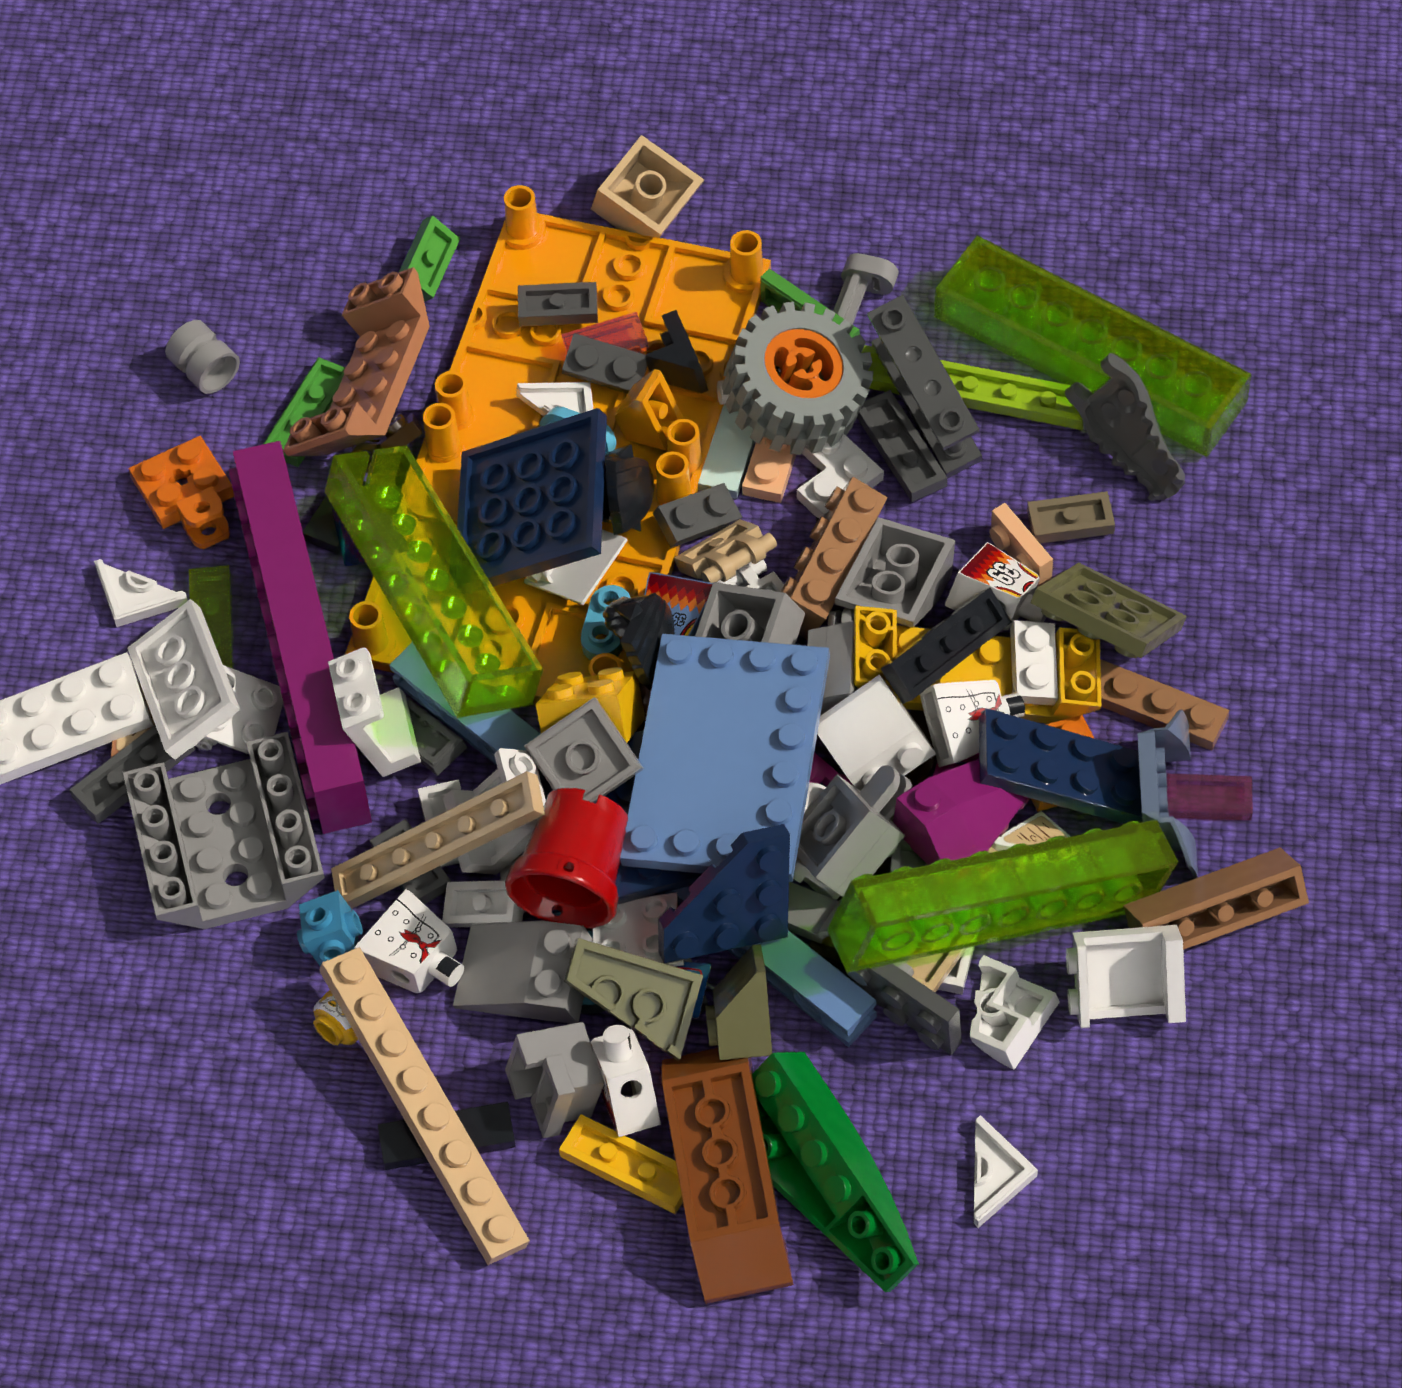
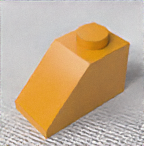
(648, 411)

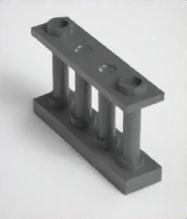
(925, 386)

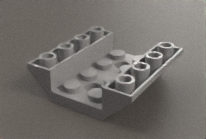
(195, 851)

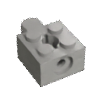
(840, 640)
(852, 829)

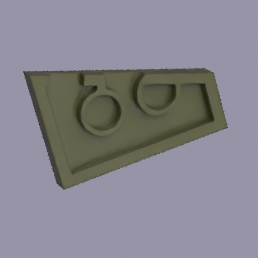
(637, 991)

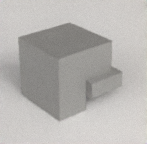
(557, 1072)

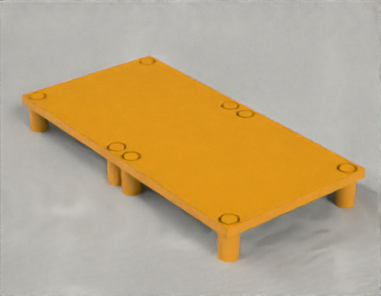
(479, 403)

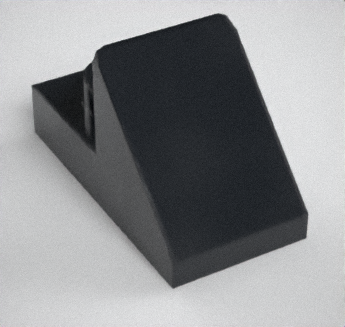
(677, 357)

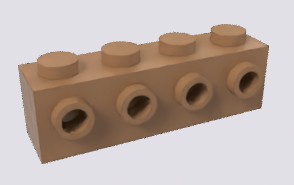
(833, 551)
(1224, 898)

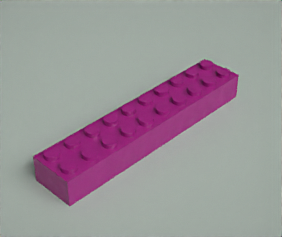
(297, 637)

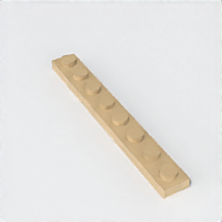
(424, 1106)

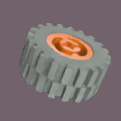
(807, 407)

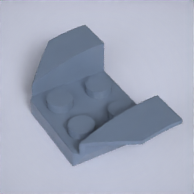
(1155, 749)

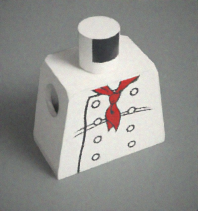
(954, 715)
(411, 946)

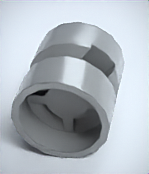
(202, 357)

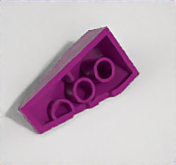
(954, 814)

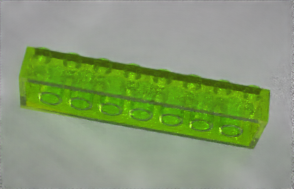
(1072, 330)
(999, 894)

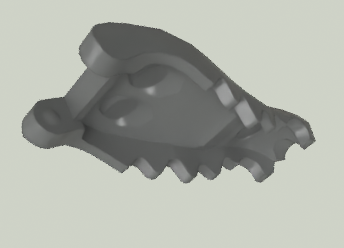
(1126, 427)

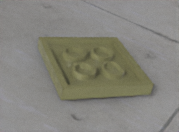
(1108, 610)

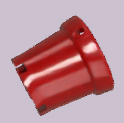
(571, 861)

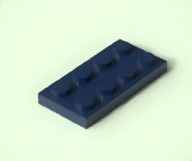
(1059, 767)

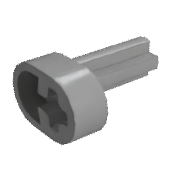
(860, 275)

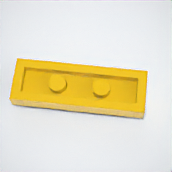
(623, 1163)

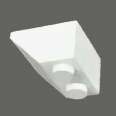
(871, 732)

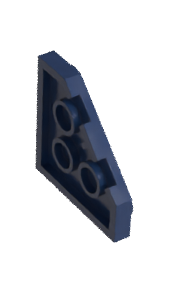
(734, 902)

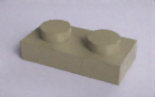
(1071, 517)

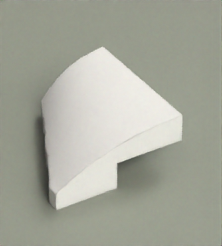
(1008, 1012)

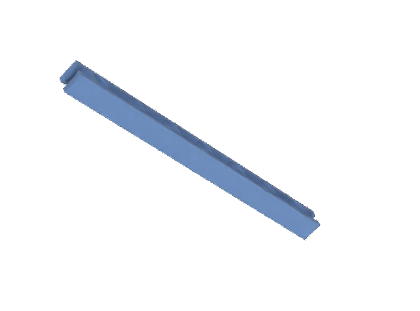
(788, 961)

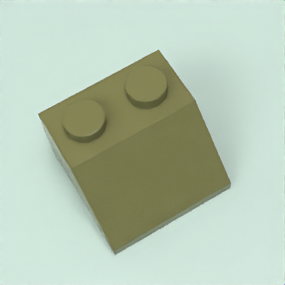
(741, 1010)

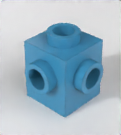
(328, 927)

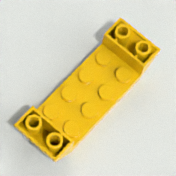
(1077, 658)

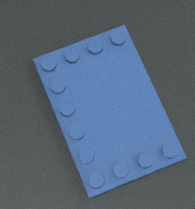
(723, 749)

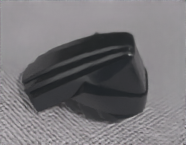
(626, 490)
(640, 626)

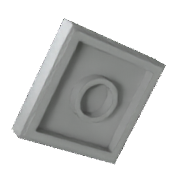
(584, 753)

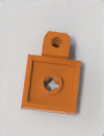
(194, 503)

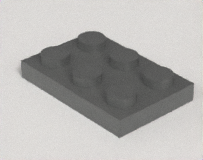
(913, 1004)

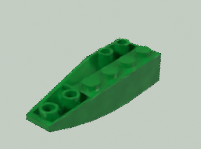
(828, 1170)

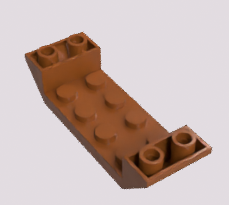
(724, 1176)

